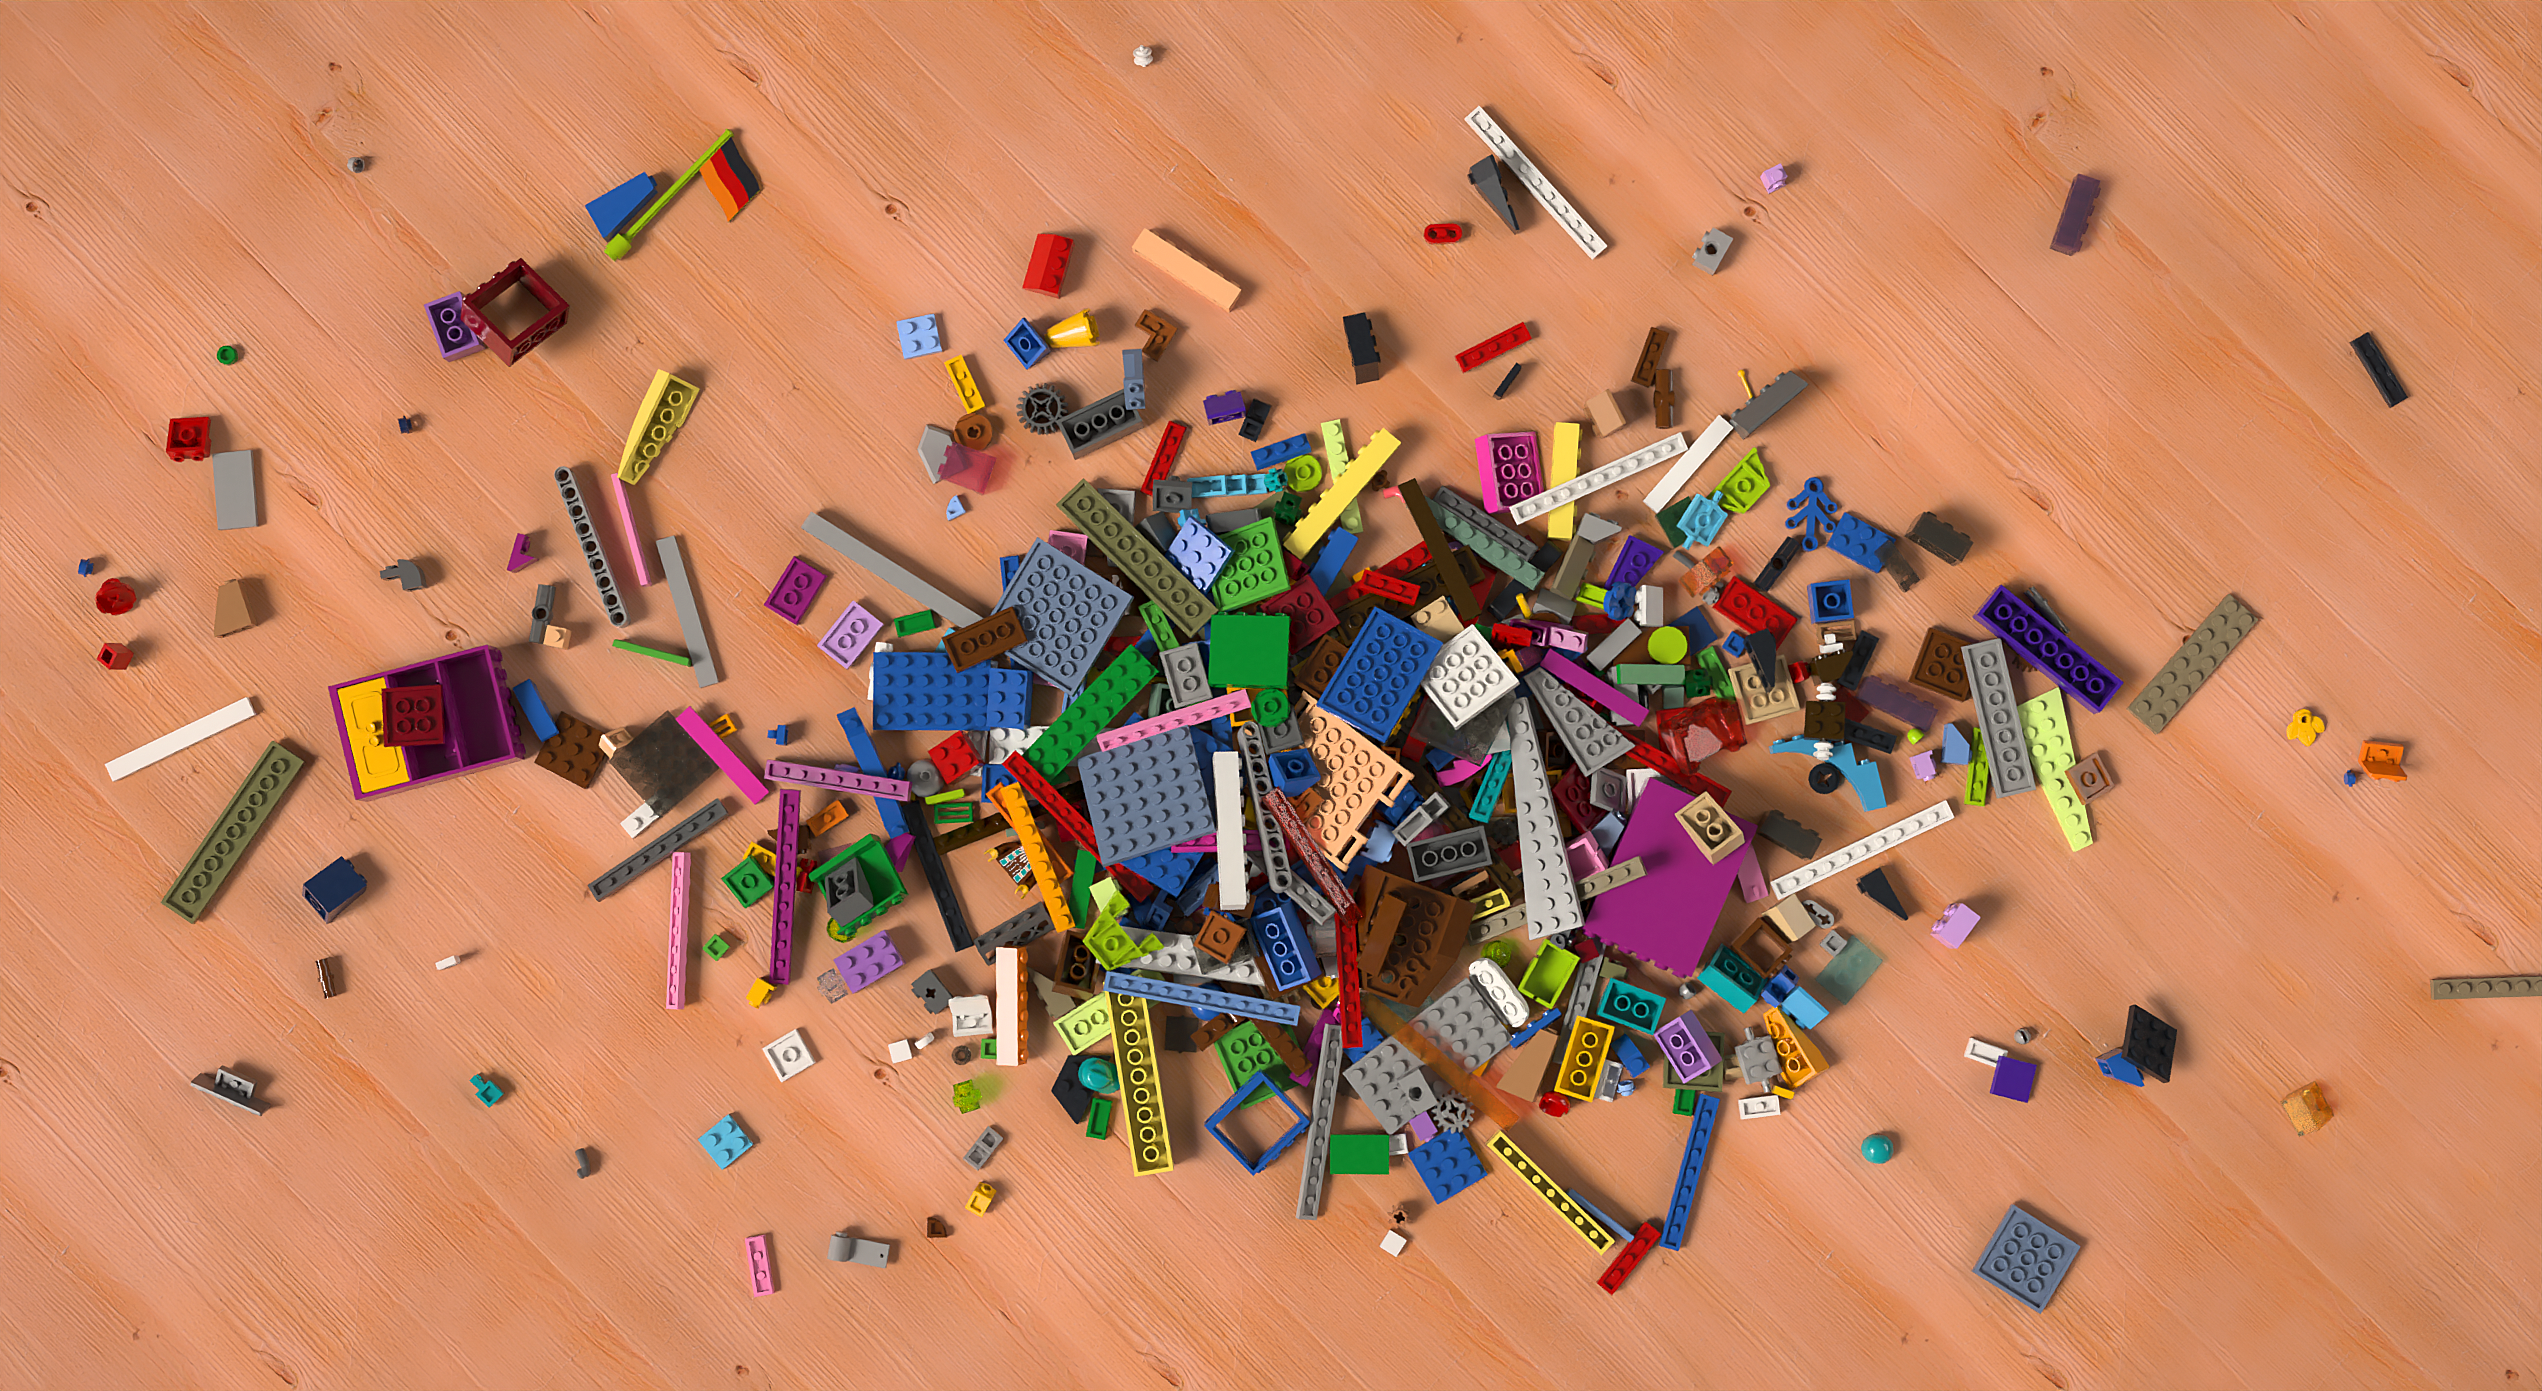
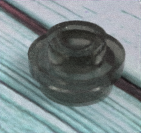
(956, 1059)

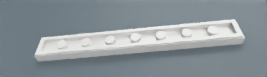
(180, 739)

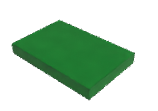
(1359, 1154)

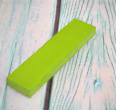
(1977, 772)

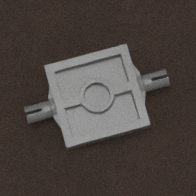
(1758, 1059)

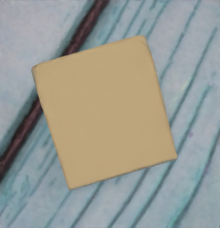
(1731, 1067)

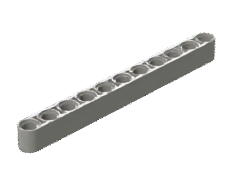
(889, 571)

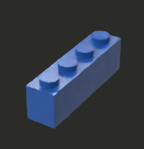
(1332, 558)

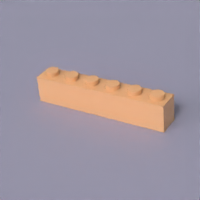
(1187, 270)

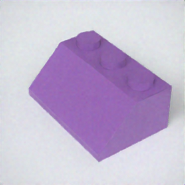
(1687, 1046)

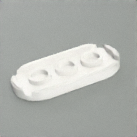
(1498, 992)

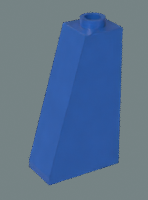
(621, 204)

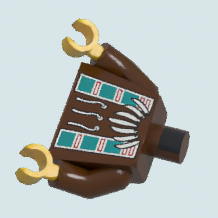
(1015, 863)

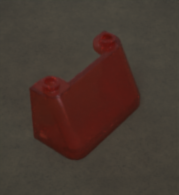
(1703, 732)

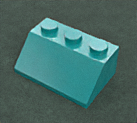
(1732, 978)
(1630, 1006)

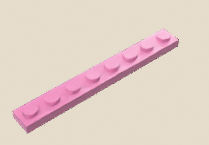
(1190, 715)
(678, 930)

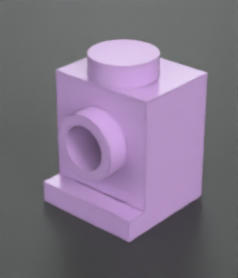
(1774, 178)
(1924, 766)

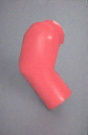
(1392, 491)

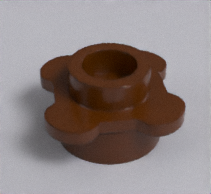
(1384, 482)

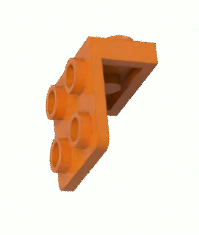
(2382, 760)

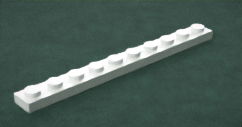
(1535, 182)
(1598, 478)
(1861, 849)

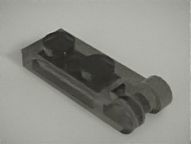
(1896, 565)

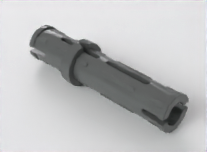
(2046, 611)

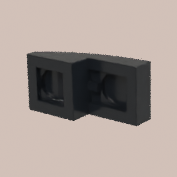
(1255, 420)

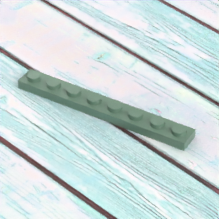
(1485, 546)

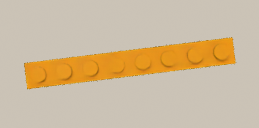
(1037, 856)

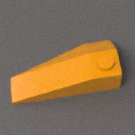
(1796, 1053)

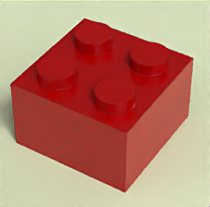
(956, 757)

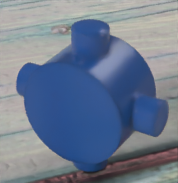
(2349, 778)

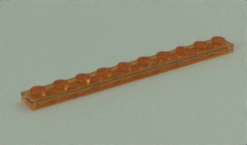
(1438, 1061)

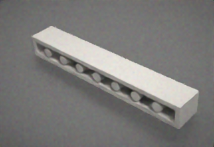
(1229, 830)

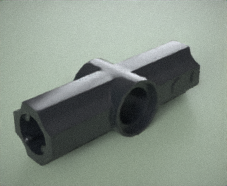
(1770, 573)

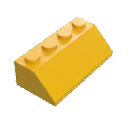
(1584, 1058)

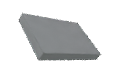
(1186, 675)

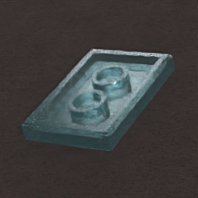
(1848, 970)

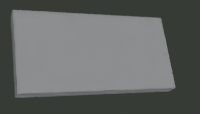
(235, 490)

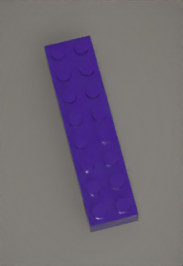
(2047, 649)

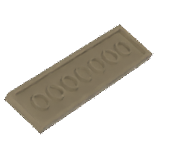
(2192, 664)

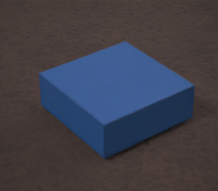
(1733, 644)

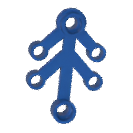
(1811, 511)

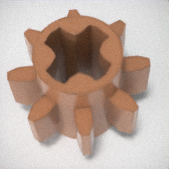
(1401, 1221)

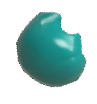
(1877, 1149)

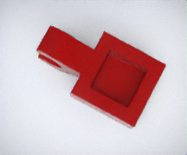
(803, 881)

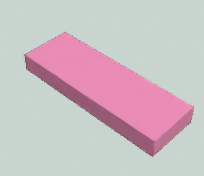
(759, 1265)

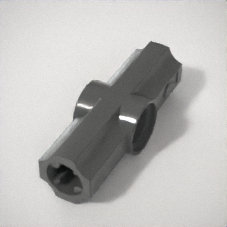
(544, 600)

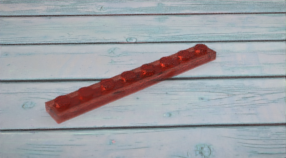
(1312, 857)

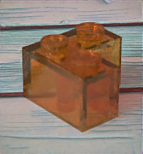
(1707, 571)

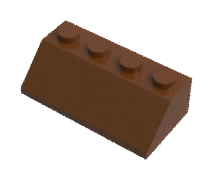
(1382, 934)

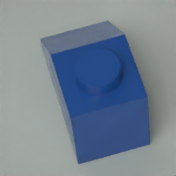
(1629, 1056)

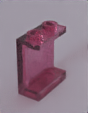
(966, 467)

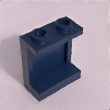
(1160, 910)

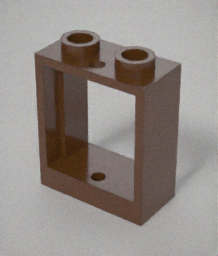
(1772, 970)

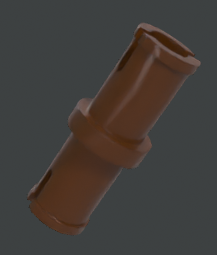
(325, 978)

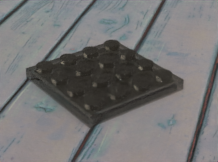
(1469, 741)
(664, 764)

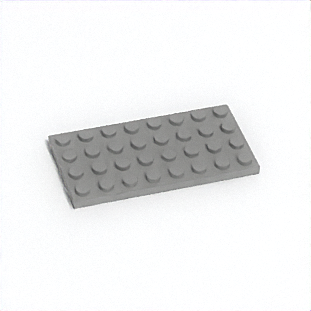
(1456, 1025)

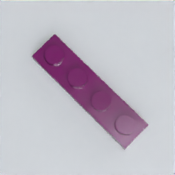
(1313, 1046)

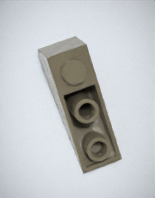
(1057, 1003)

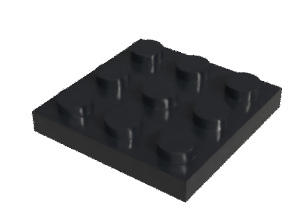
(2149, 1043)

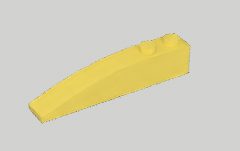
(657, 419)

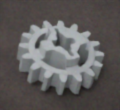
(1454, 1119)

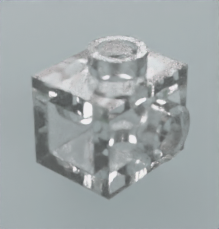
(832, 985)

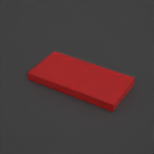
(1753, 610)

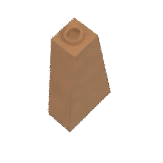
(1531, 1066)

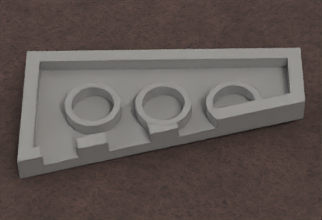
(1123, 502)

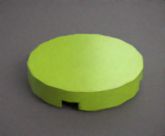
(1303, 473)
(1667, 645)

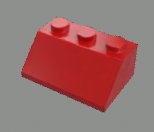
(1049, 264)

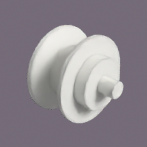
(1143, 56)

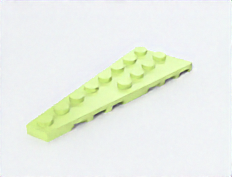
(2050, 755)

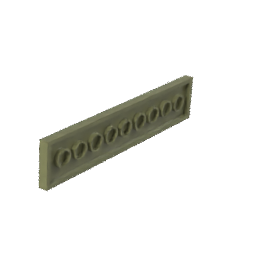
(1137, 558)
(233, 832)

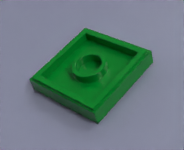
(748, 881)

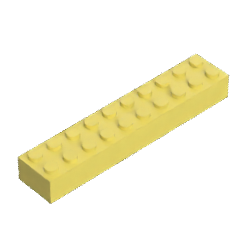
(1139, 1083)

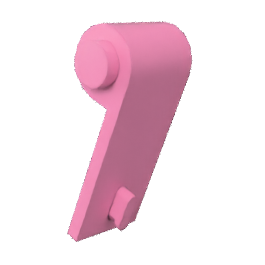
(1751, 877)

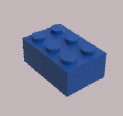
(1010, 698)

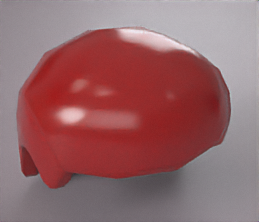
(1554, 1103)

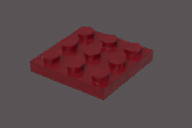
(1308, 611)
(413, 716)
(1573, 796)

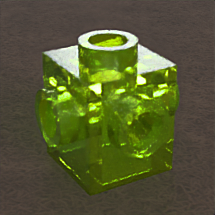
(966, 1096)

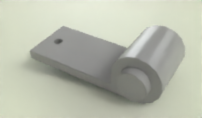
(857, 1250)

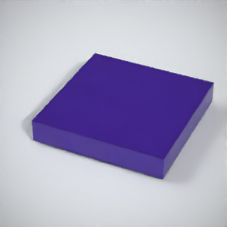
(2013, 1079)

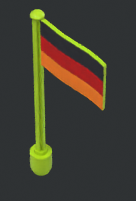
(725, 177)

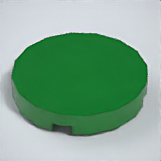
(1270, 707)

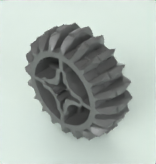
(1036, 415)

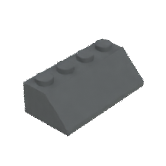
(1767, 404)
(1099, 424)

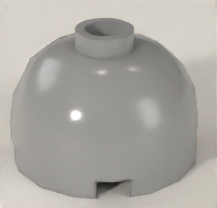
(925, 778)

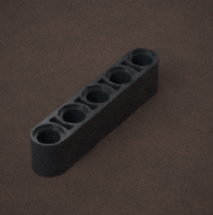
(1507, 598)

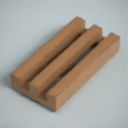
(1819, 634)

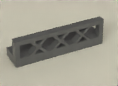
(1012, 930)

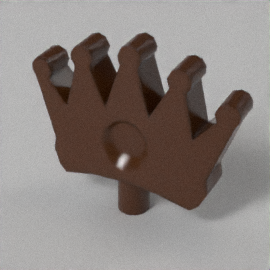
(2021, 661)

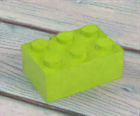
(1547, 974)

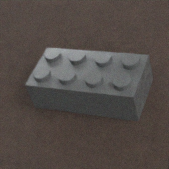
(1449, 854)

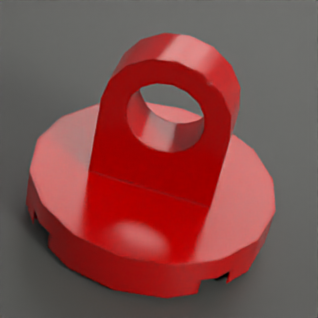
(115, 597)

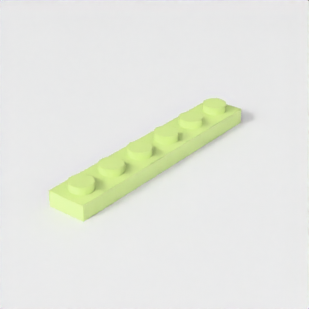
(1338, 460)

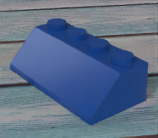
(1285, 946)

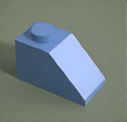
(1954, 747)

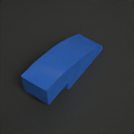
(535, 710)

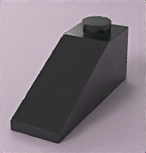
(1762, 652)
(1877, 889)

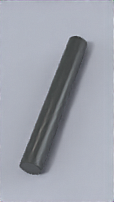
(1690, 564)

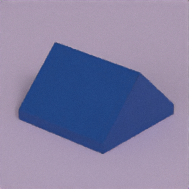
(1026, 344)

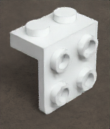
(971, 1015)

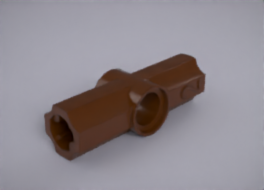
(1664, 399)

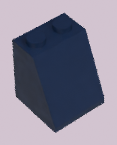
(334, 889)

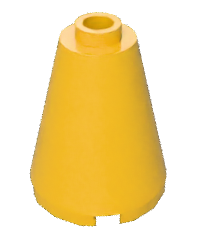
(1075, 331)

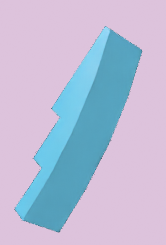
(1228, 486)

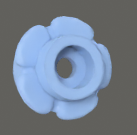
(1626, 1087)

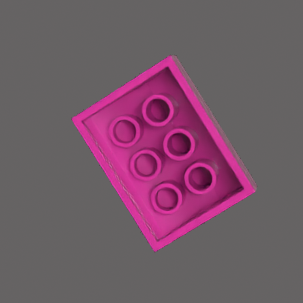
(1508, 469)

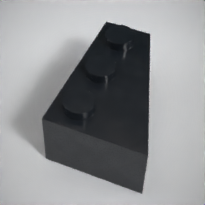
(1361, 347)

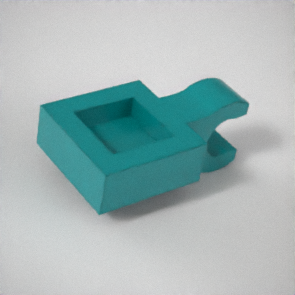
(488, 1092)

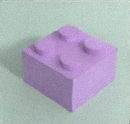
(1954, 925)

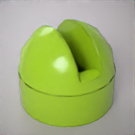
(1914, 735)

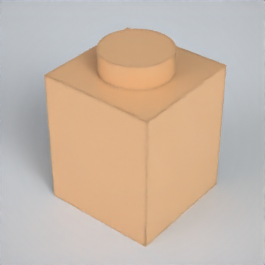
(557, 637)

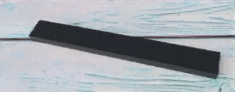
(937, 877)

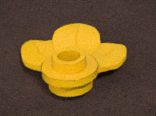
(2305, 730)

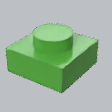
(716, 947)
(989, 1048)

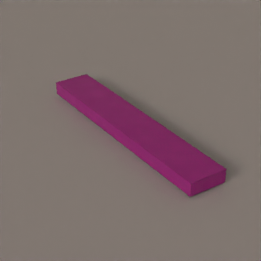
(1595, 688)

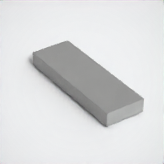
(1613, 645)

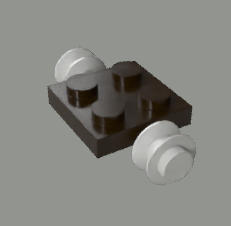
(1824, 721)

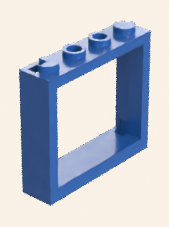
(1274, 1151)

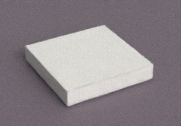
(789, 1055)

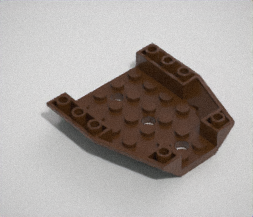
(1431, 931)

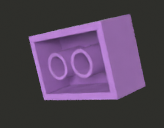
(452, 334)
(869, 961)

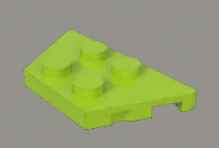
(1742, 484)

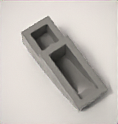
(1421, 818)

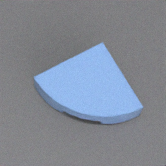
(955, 508)

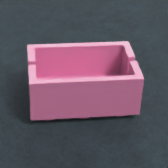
(1584, 856)

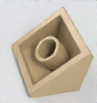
(1789, 919)

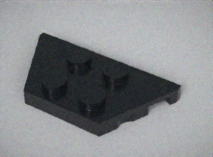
(1070, 1090)

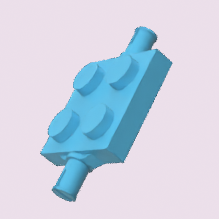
(1702, 520)

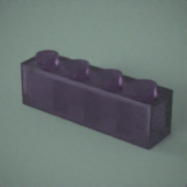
(2075, 215)
(1896, 704)

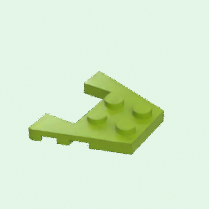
(1111, 943)

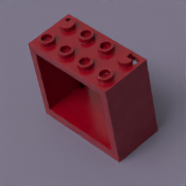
(535, 334)

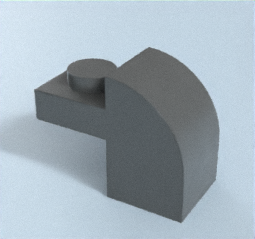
(410, 573)

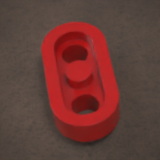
(1442, 232)

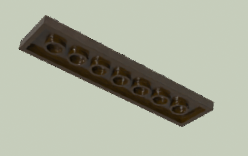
(1432, 587)

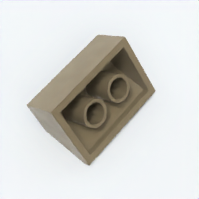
(1573, 568)

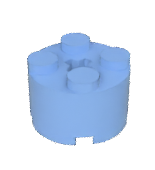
(1380, 842)

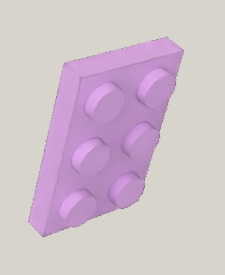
(850, 635)

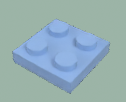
(919, 336)

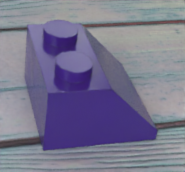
(1224, 407)

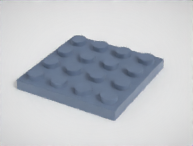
(2026, 1258)

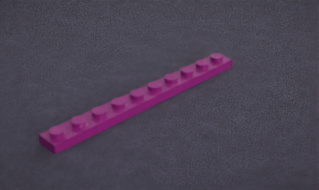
(785, 886)

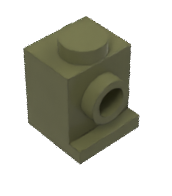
(1613, 970)

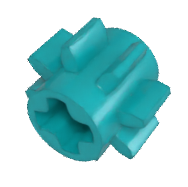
(1275, 480)

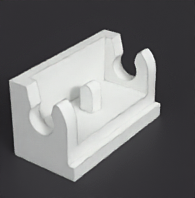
(1608, 1080)

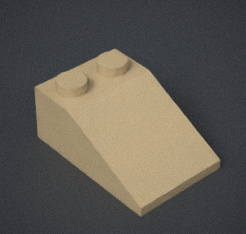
(1710, 828)

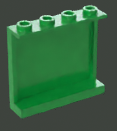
(1249, 651)
(879, 872)

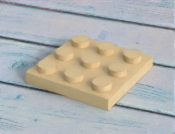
(1752, 698)

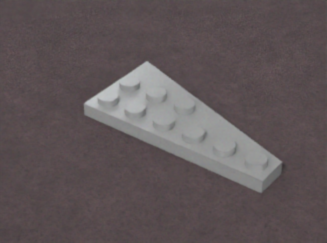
(1581, 729)

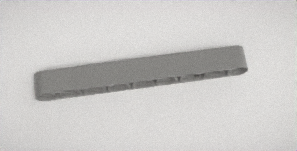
(588, 538)
(1261, 815)

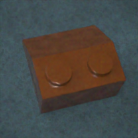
(1553, 750)

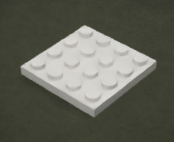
(1467, 677)

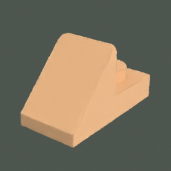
(614, 741)

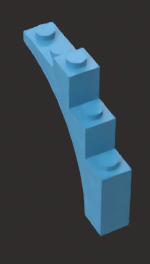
(1863, 777)

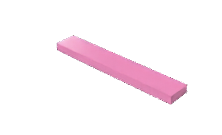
(631, 530)

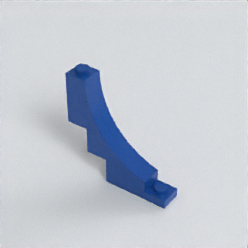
(870, 763)

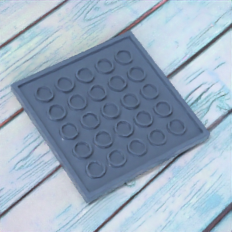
(1063, 613)
(1146, 796)

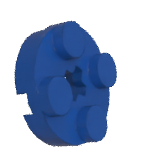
(1626, 594)

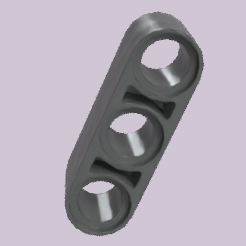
(1228, 521)

